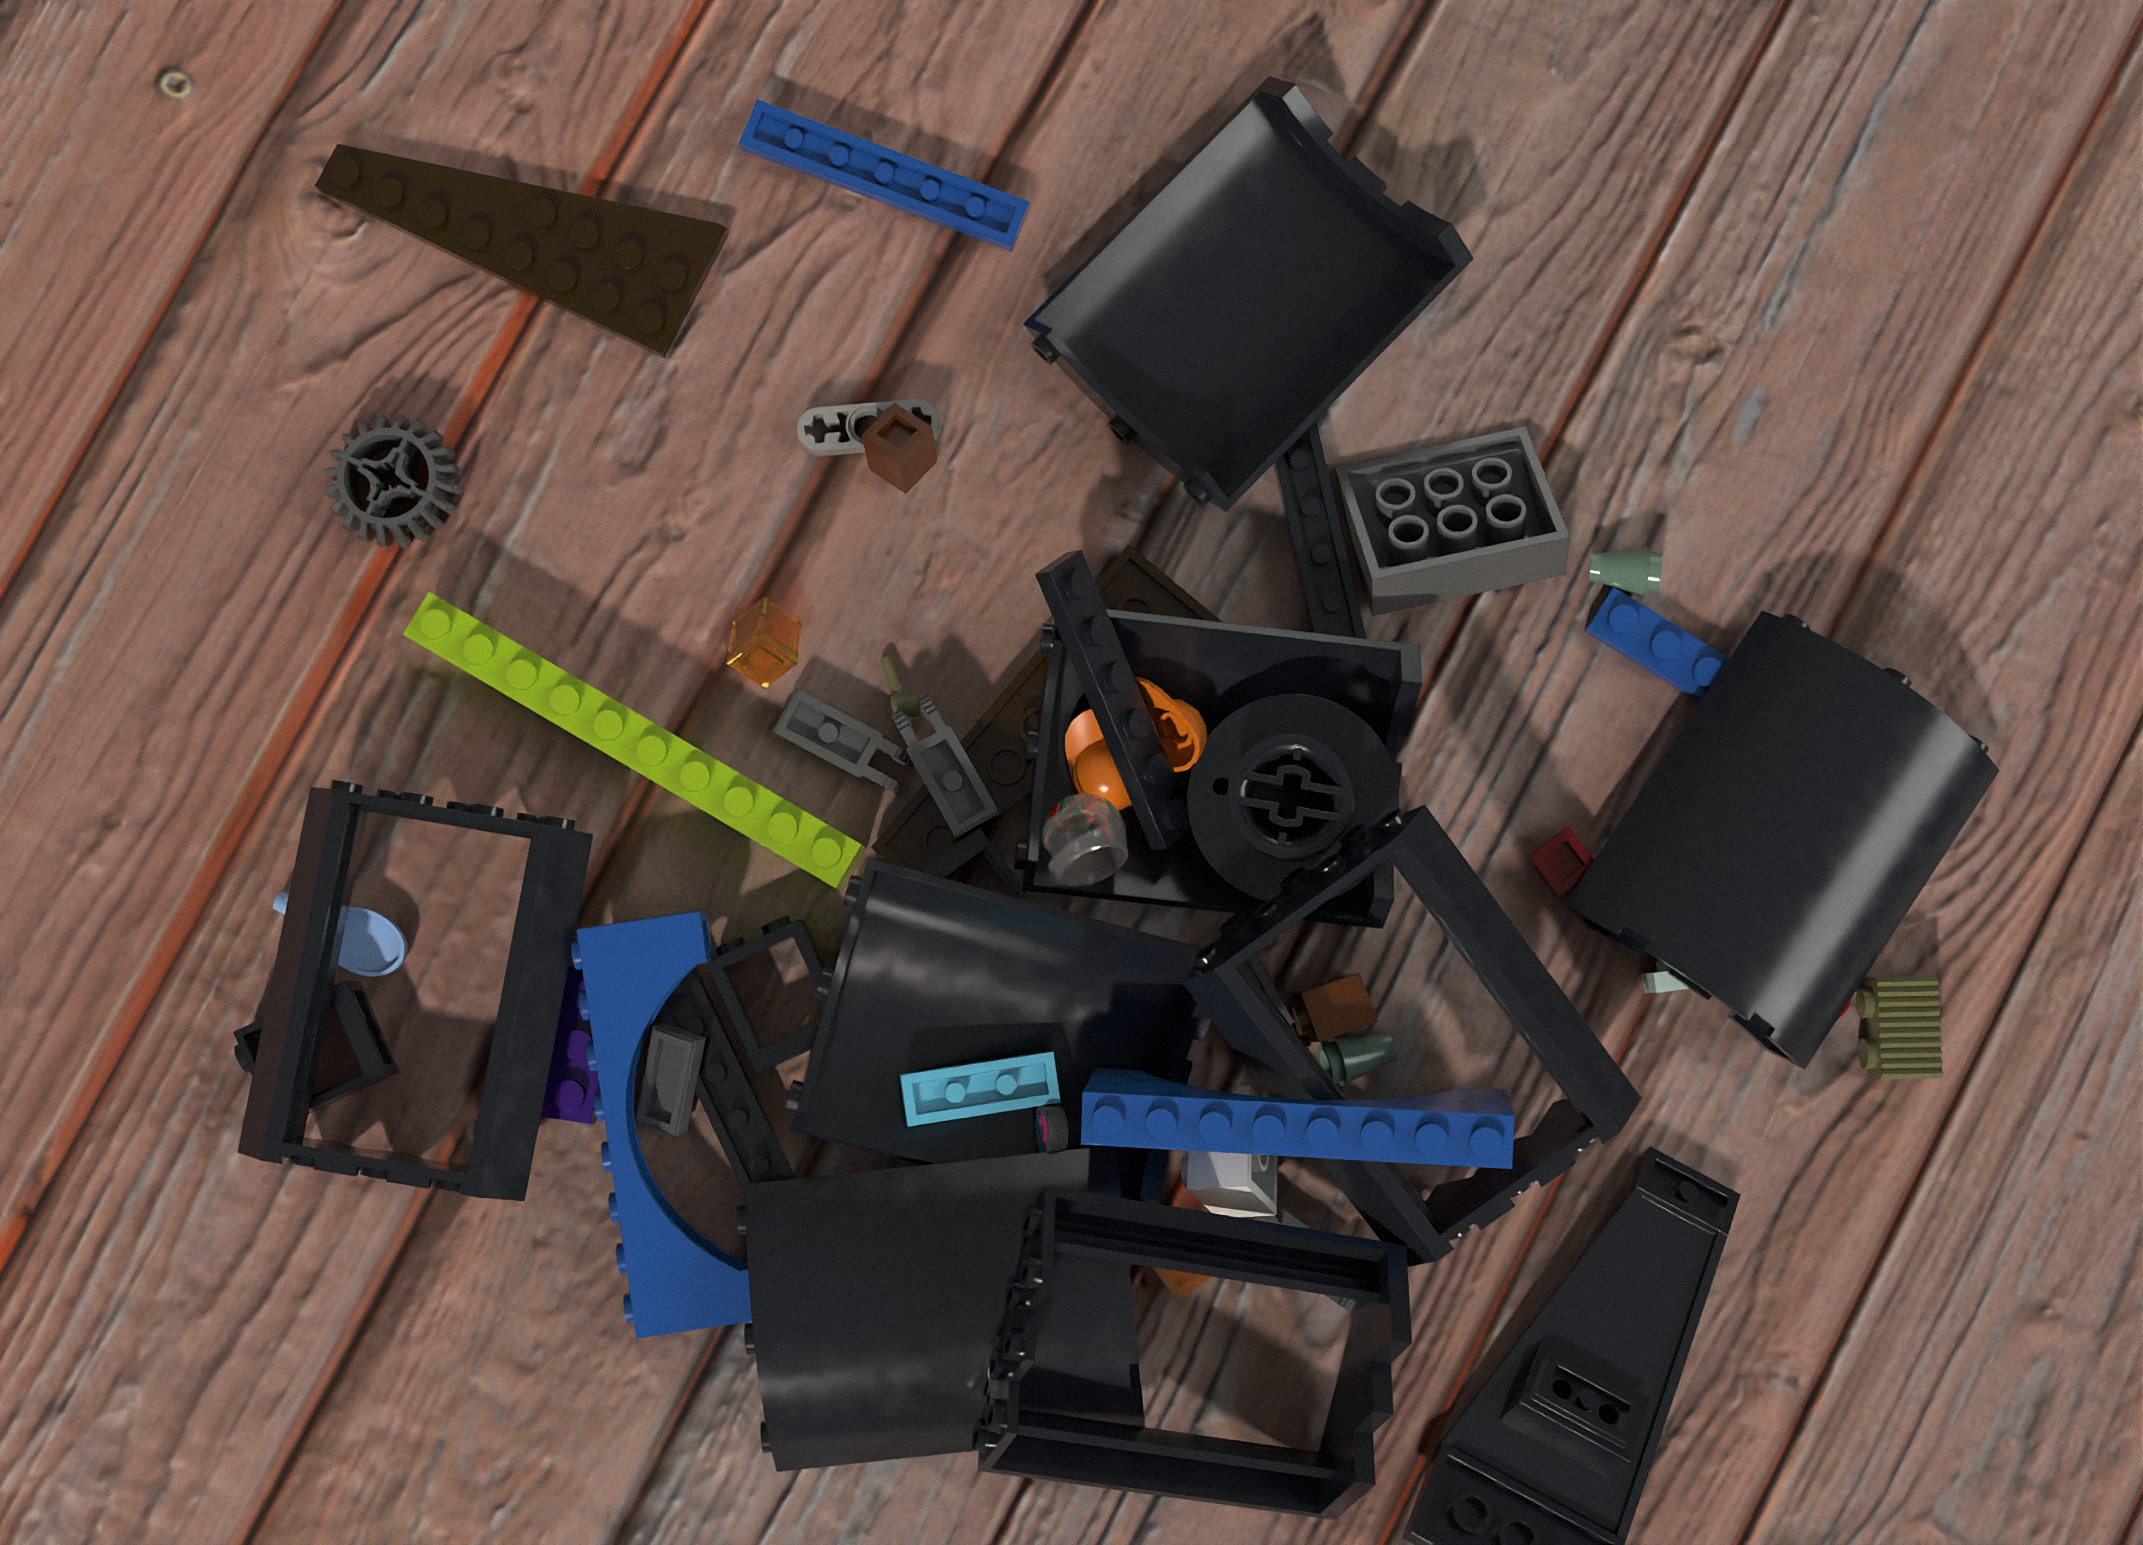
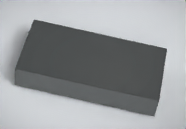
(670, 1079)

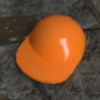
(1177, 725)
(1091, 761)

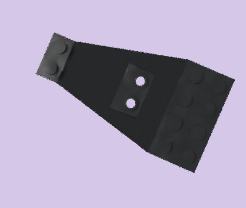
(1614, 1343)

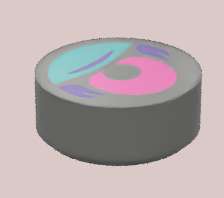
(1051, 1128)

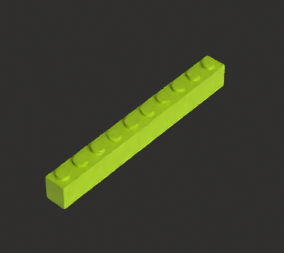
(635, 741)

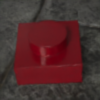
(1561, 861)

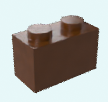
(1332, 1008)

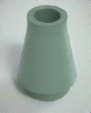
(1628, 569)
(1355, 1056)

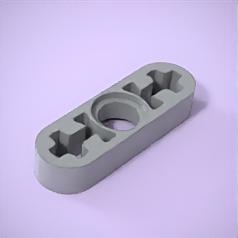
(830, 415)

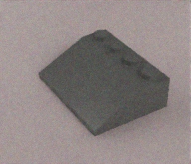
(1452, 521)

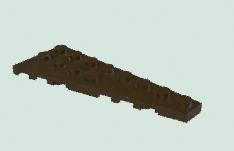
(585, 254)
(999, 736)

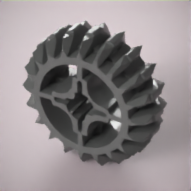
(385, 499)

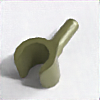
(907, 702)

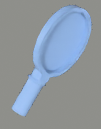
(370, 941)

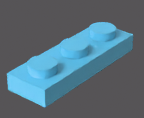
(979, 1088)

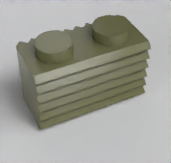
(1900, 1027)

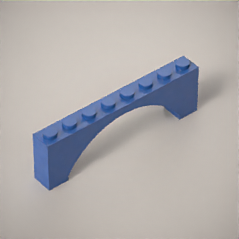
(1437, 1129)
(672, 1270)

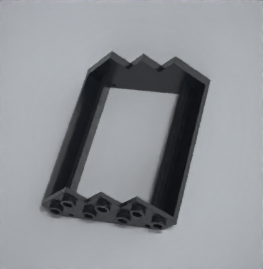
(307, 972)
(1595, 1087)
(1186, 1463)

